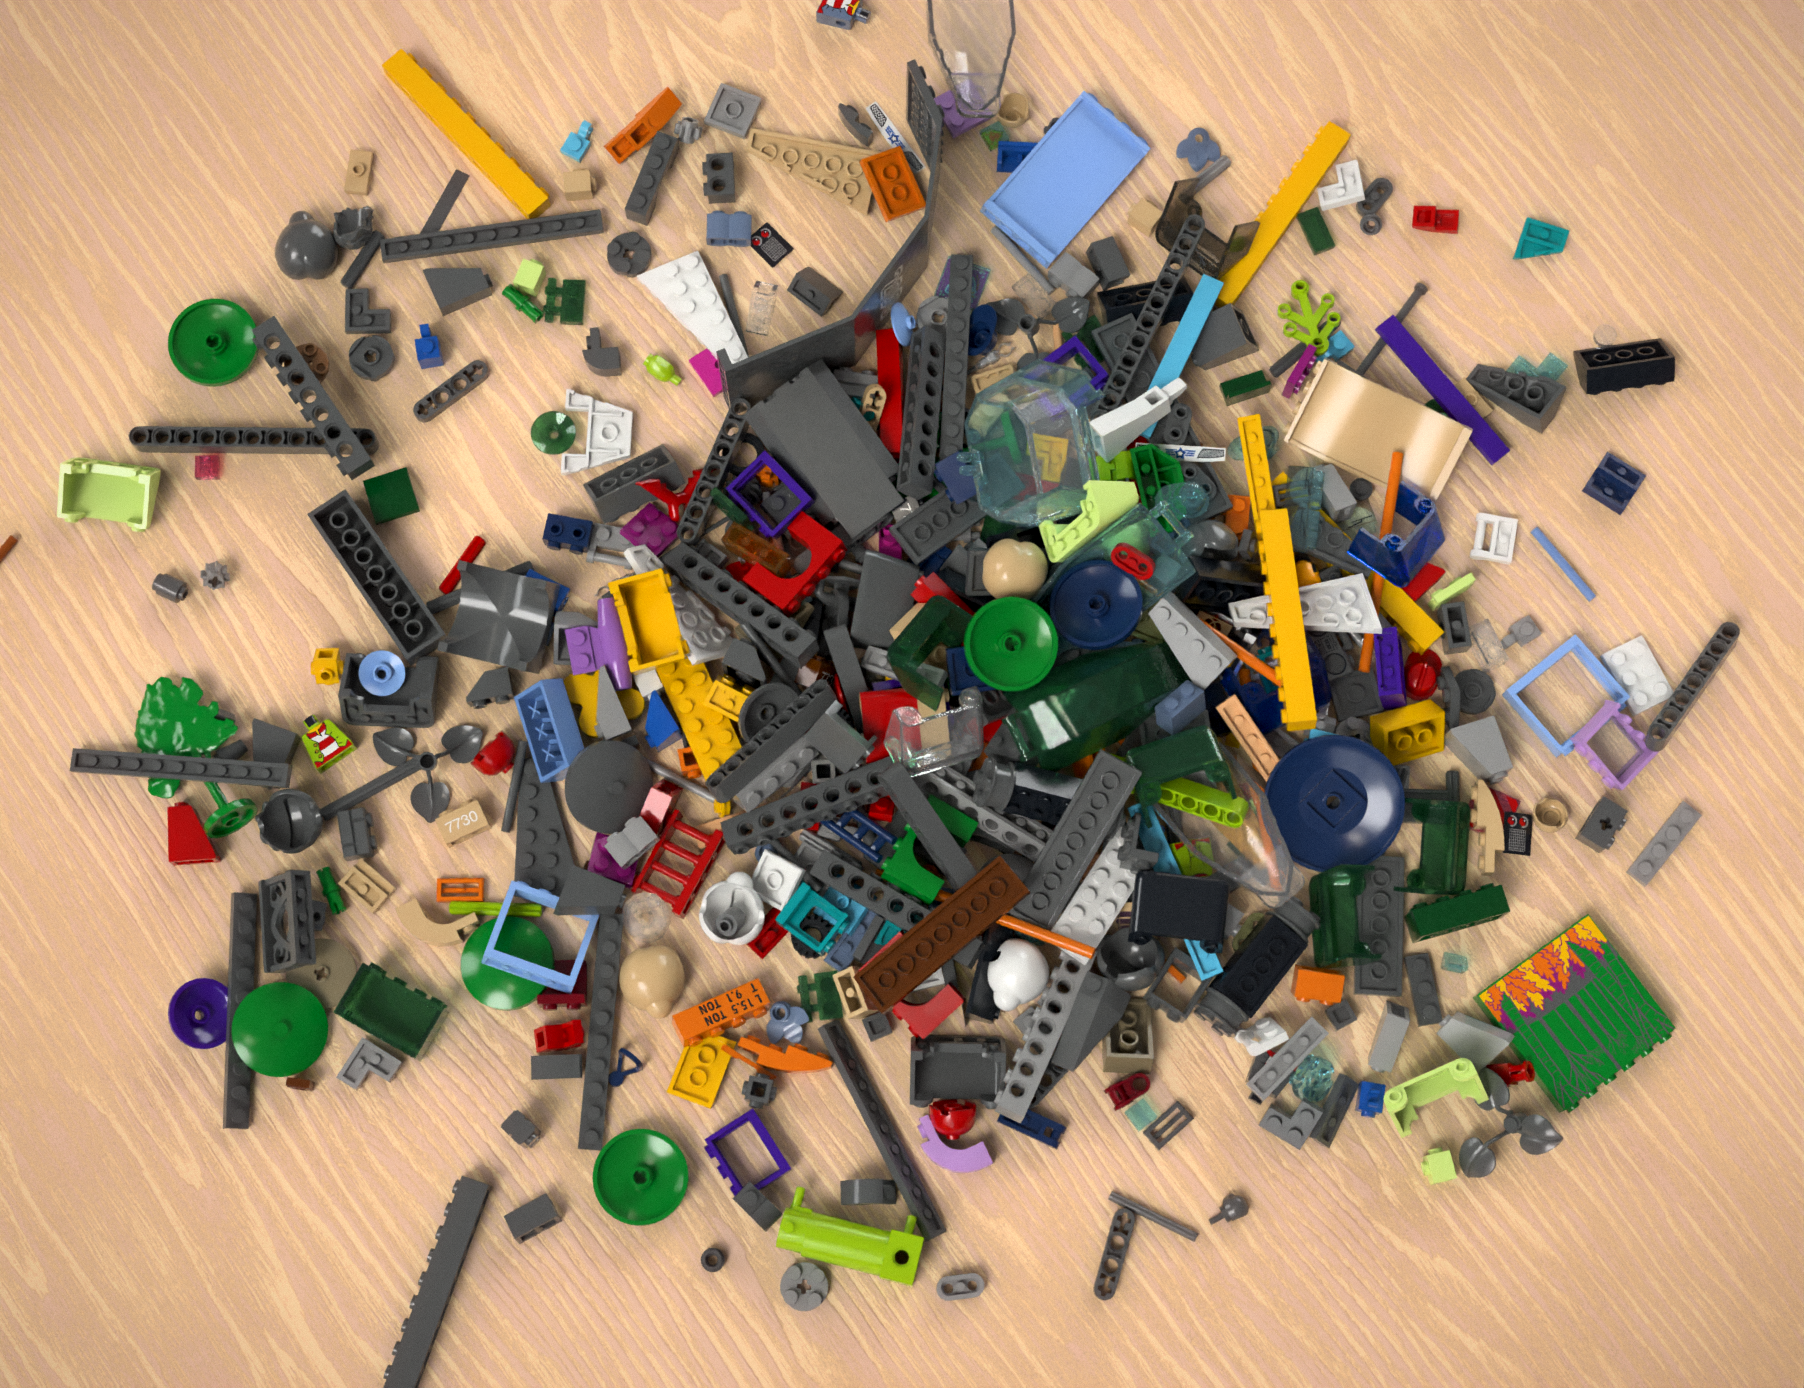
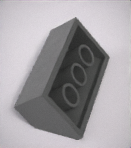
(616, 490)

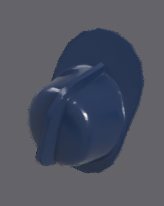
(982, 330)

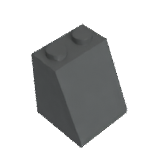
(1223, 338)

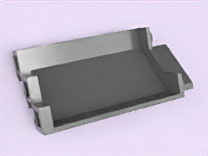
(828, 449)

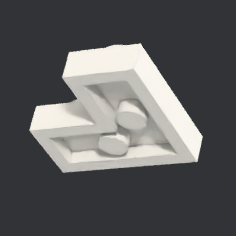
(1346, 191)

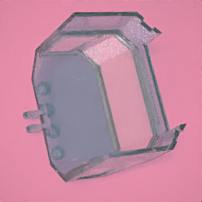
(1032, 444)

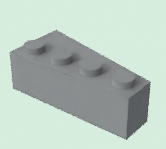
(1192, 642)

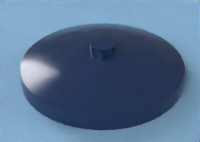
(1096, 605)

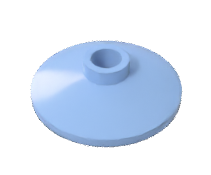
(902, 323)
(386, 662)

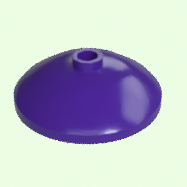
(210, 1000)

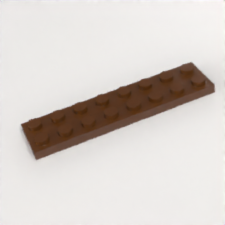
(941, 935)

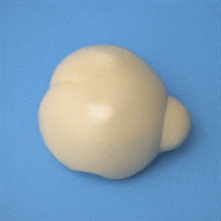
(1014, 569)
(652, 979)

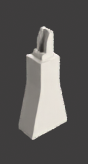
(1124, 424)

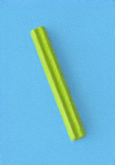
(494, 908)

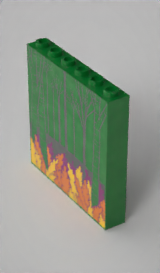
(1575, 1014)

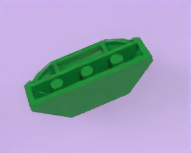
(1153, 471)

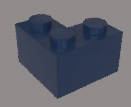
(959, 486)

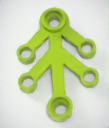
(1309, 320)

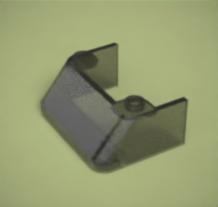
(1212, 255)

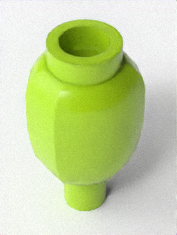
(661, 369)

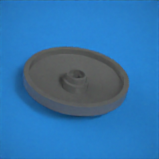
(607, 785)

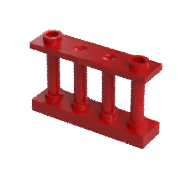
(691, 883)

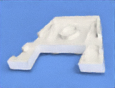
(607, 434)

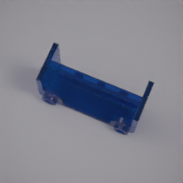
(1398, 558)
(1266, 708)

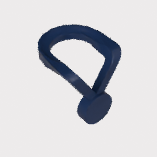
(616, 1078)

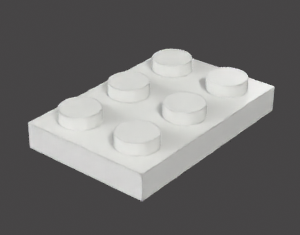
(1638, 675)

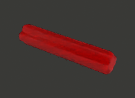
(468, 555)

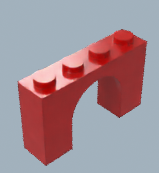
(789, 593)
(927, 1015)

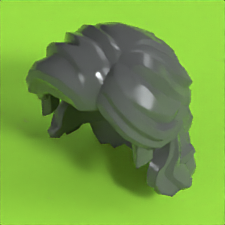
(353, 227)

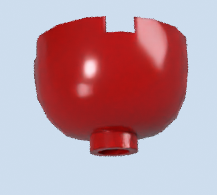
(495, 756)
(952, 1118)

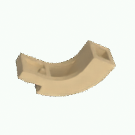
(431, 933)

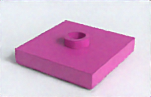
(708, 371)

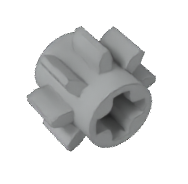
(688, 130)
(215, 575)

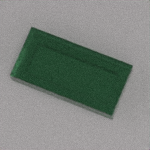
(1315, 231)

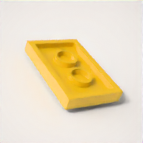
(701, 1071)

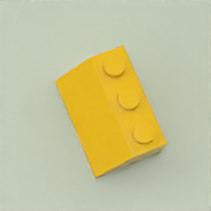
(1409, 731)

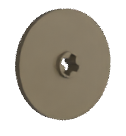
(338, 966)

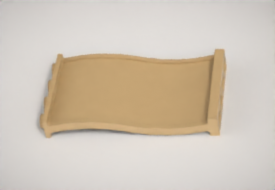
(1363, 423)

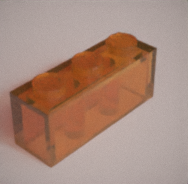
(756, 549)

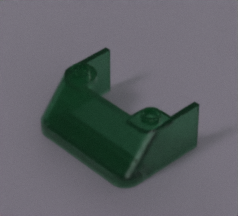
(934, 623)
(1174, 758)
(1442, 847)
(1334, 901)

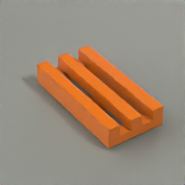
(480, 898)

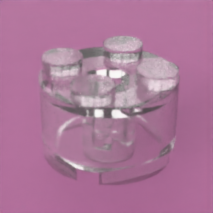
(637, 927)

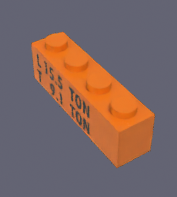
(721, 1013)

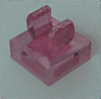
(207, 467)

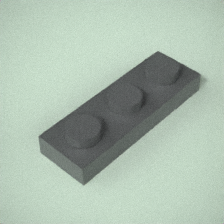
(1423, 989)
(1334, 1110)

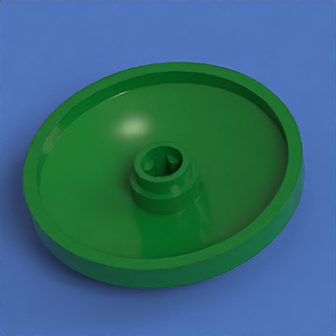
(212, 342)
(1010, 644)
(496, 987)
(279, 1029)
(640, 1177)

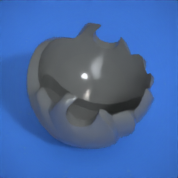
(289, 821)

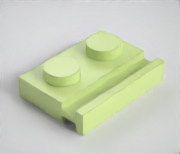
(1456, 588)

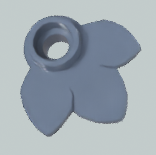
(1198, 152)
(786, 1026)

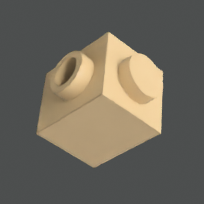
(579, 185)
(1144, 216)

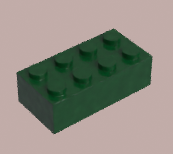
(1458, 913)

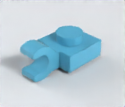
(577, 144)
(1338, 347)

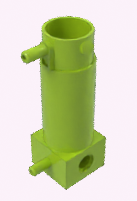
(849, 1242)

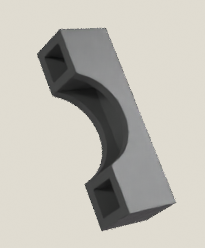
(645, 191)

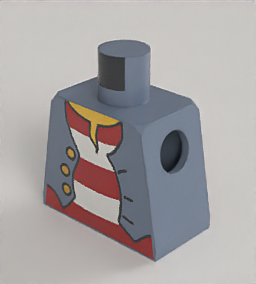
(842, 13)

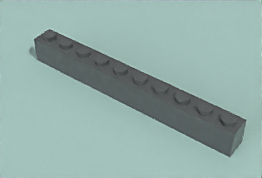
(437, 1284)

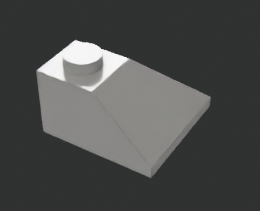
(564, 621)

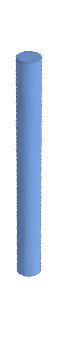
(1563, 564)

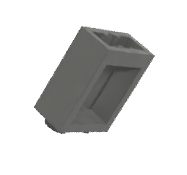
(1185, 963)

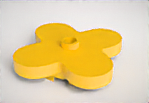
(583, 692)

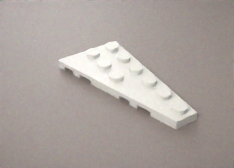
(694, 301)
(1325, 606)

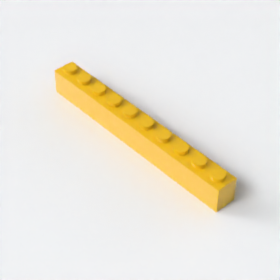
(466, 135)
(1284, 208)
(1395, 604)
(1287, 620)

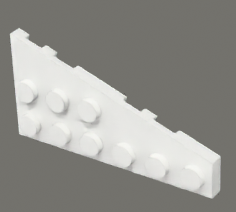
(696, 622)

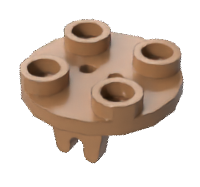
(319, 360)

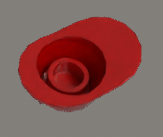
(1421, 674)

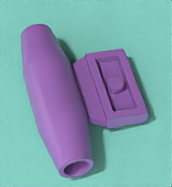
(594, 647)

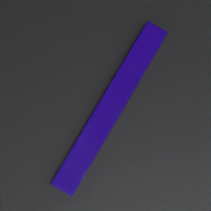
(1441, 388)

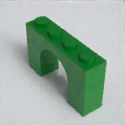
(903, 868)

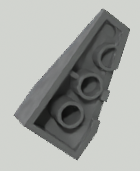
(1524, 397)
(1093, 1014)

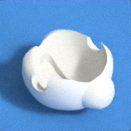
(737, 893)
(1017, 974)

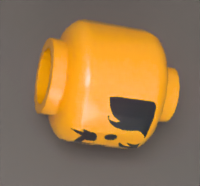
(1307, 573)

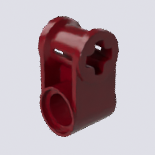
(1126, 1091)

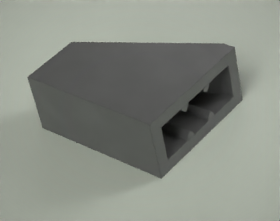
(457, 287)
(273, 744)
(589, 894)

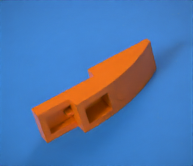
(644, 126)
(793, 1061)

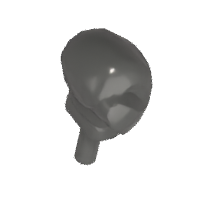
(1232, 1209)

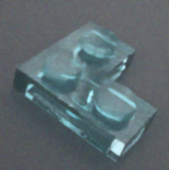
(1550, 367)

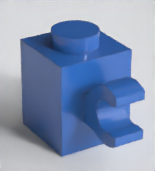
(428, 349)
(1370, 1099)

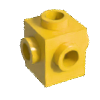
(327, 666)

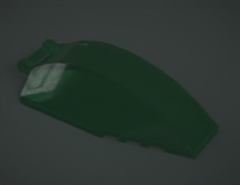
(1092, 702)

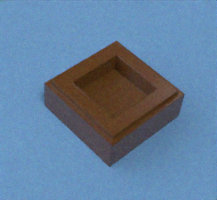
(300, 1084)

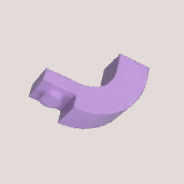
(952, 1160)

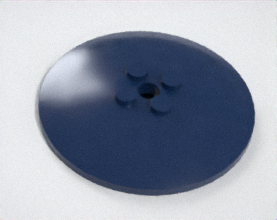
(1368, 807)

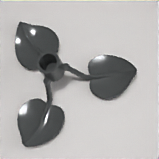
(1069, 314)
(431, 798)
(1536, 1138)

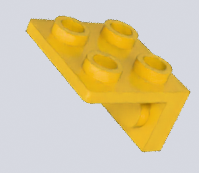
(727, 696)

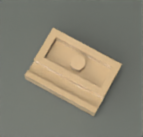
(367, 886)

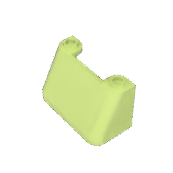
(107, 491)
(1103, 505)
(1408, 1096)

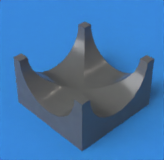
(502, 618)

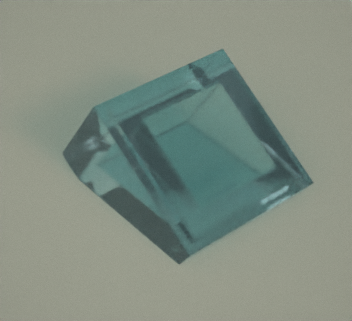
(1454, 963)

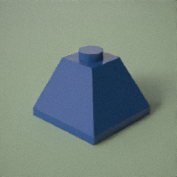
(660, 725)

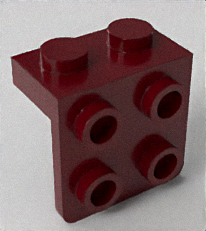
(554, 998)

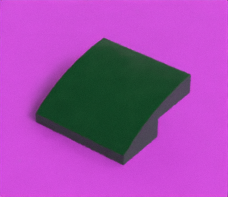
(391, 496)

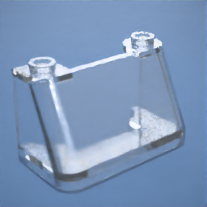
(937, 739)

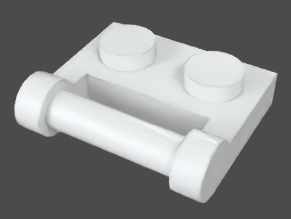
(1501, 539)
(1265, 1031)

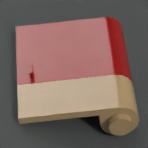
(877, 709)

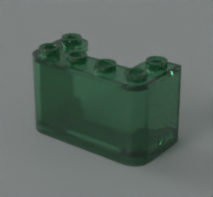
(392, 1011)

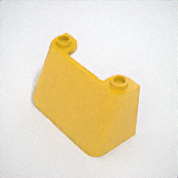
(649, 621)

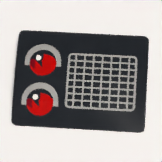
(770, 244)
(1517, 833)

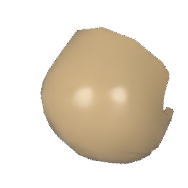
(1013, 110)
(1550, 815)

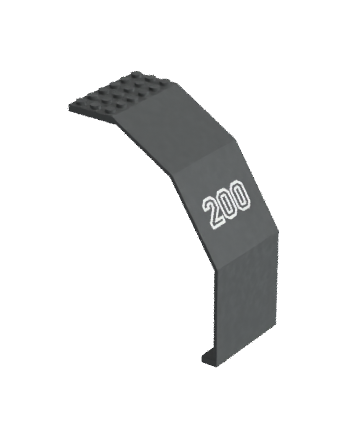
(848, 339)

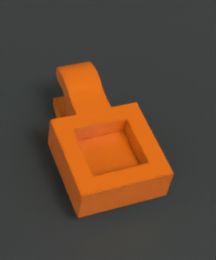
(767, 477)

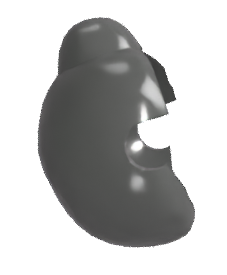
(306, 248)
(1211, 540)
(1129, 964)

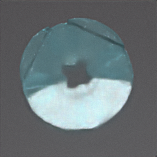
(1316, 1068)

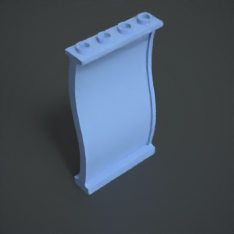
(1065, 179)

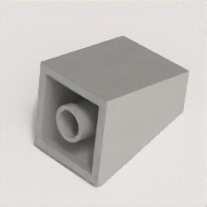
(1480, 749)

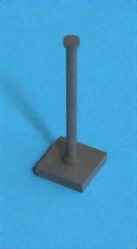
(1419, 290)

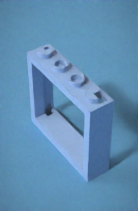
(1594, 667)
(527, 969)

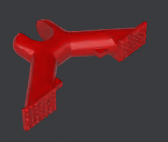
(672, 499)

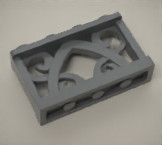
(296, 949)

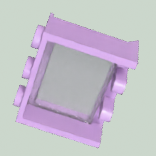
(1613, 746)

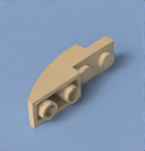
(1486, 818)

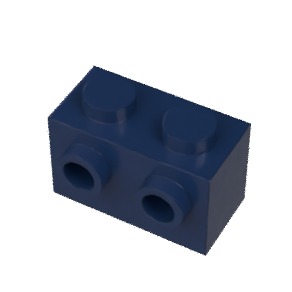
(567, 533)

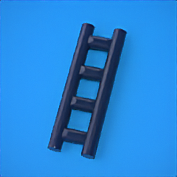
(855, 839)

